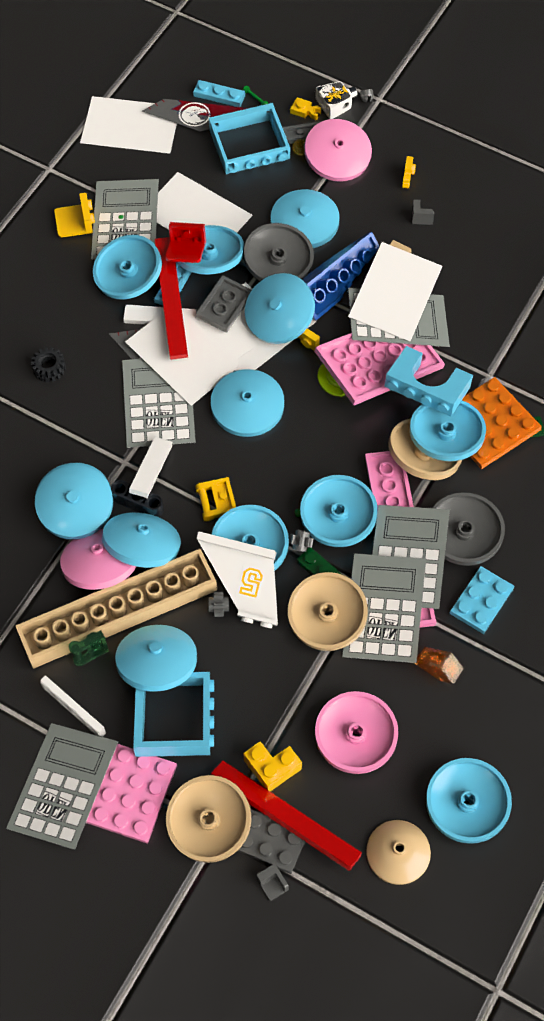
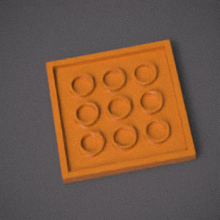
(505, 421)

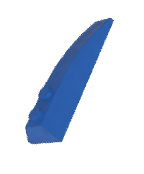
(336, 274)

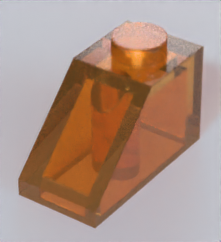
(440, 664)

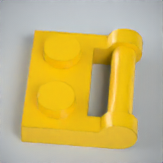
(222, 497)

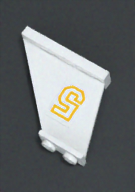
(246, 575)

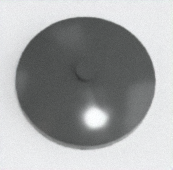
(277, 250)
(473, 528)

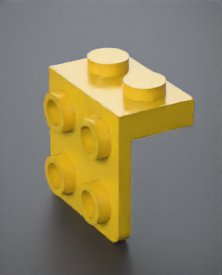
(75, 219)

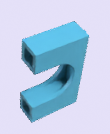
(441, 398)

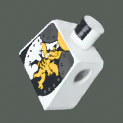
(335, 98)

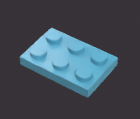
(482, 600)

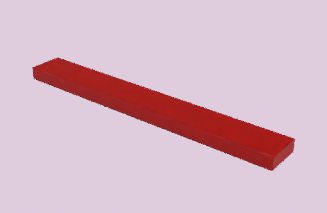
(171, 303)
(291, 818)

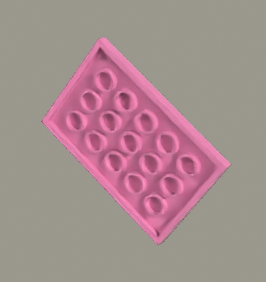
(363, 365)

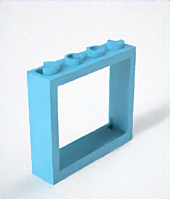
(245, 118)
(176, 748)

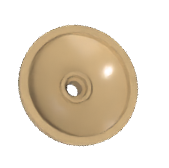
(397, 866)

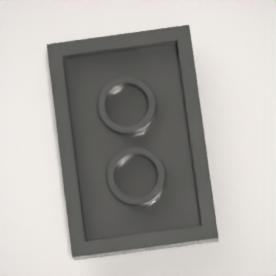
(223, 304)
(272, 843)

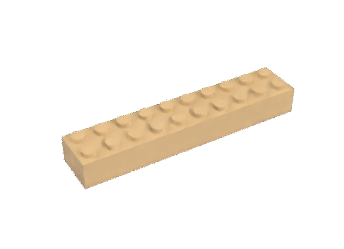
(117, 607)

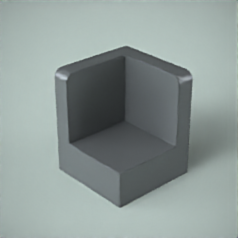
(421, 216)
(272, 882)

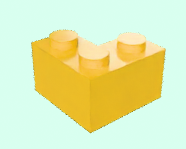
(272, 770)

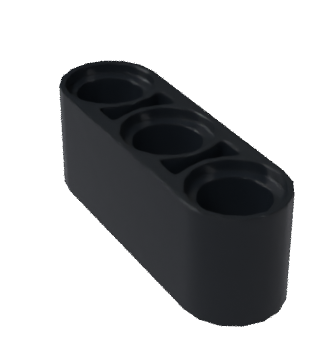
(141, 506)

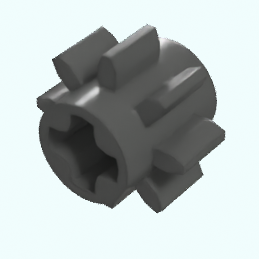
(301, 540)
(218, 604)

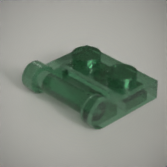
(94, 644)

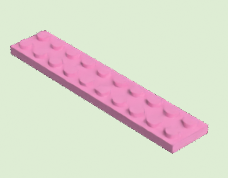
(391, 488)

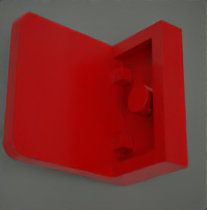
(186, 242)

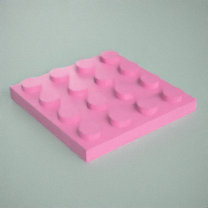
(132, 794)

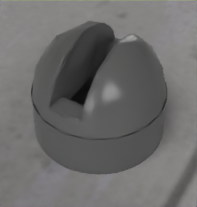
(366, 95)

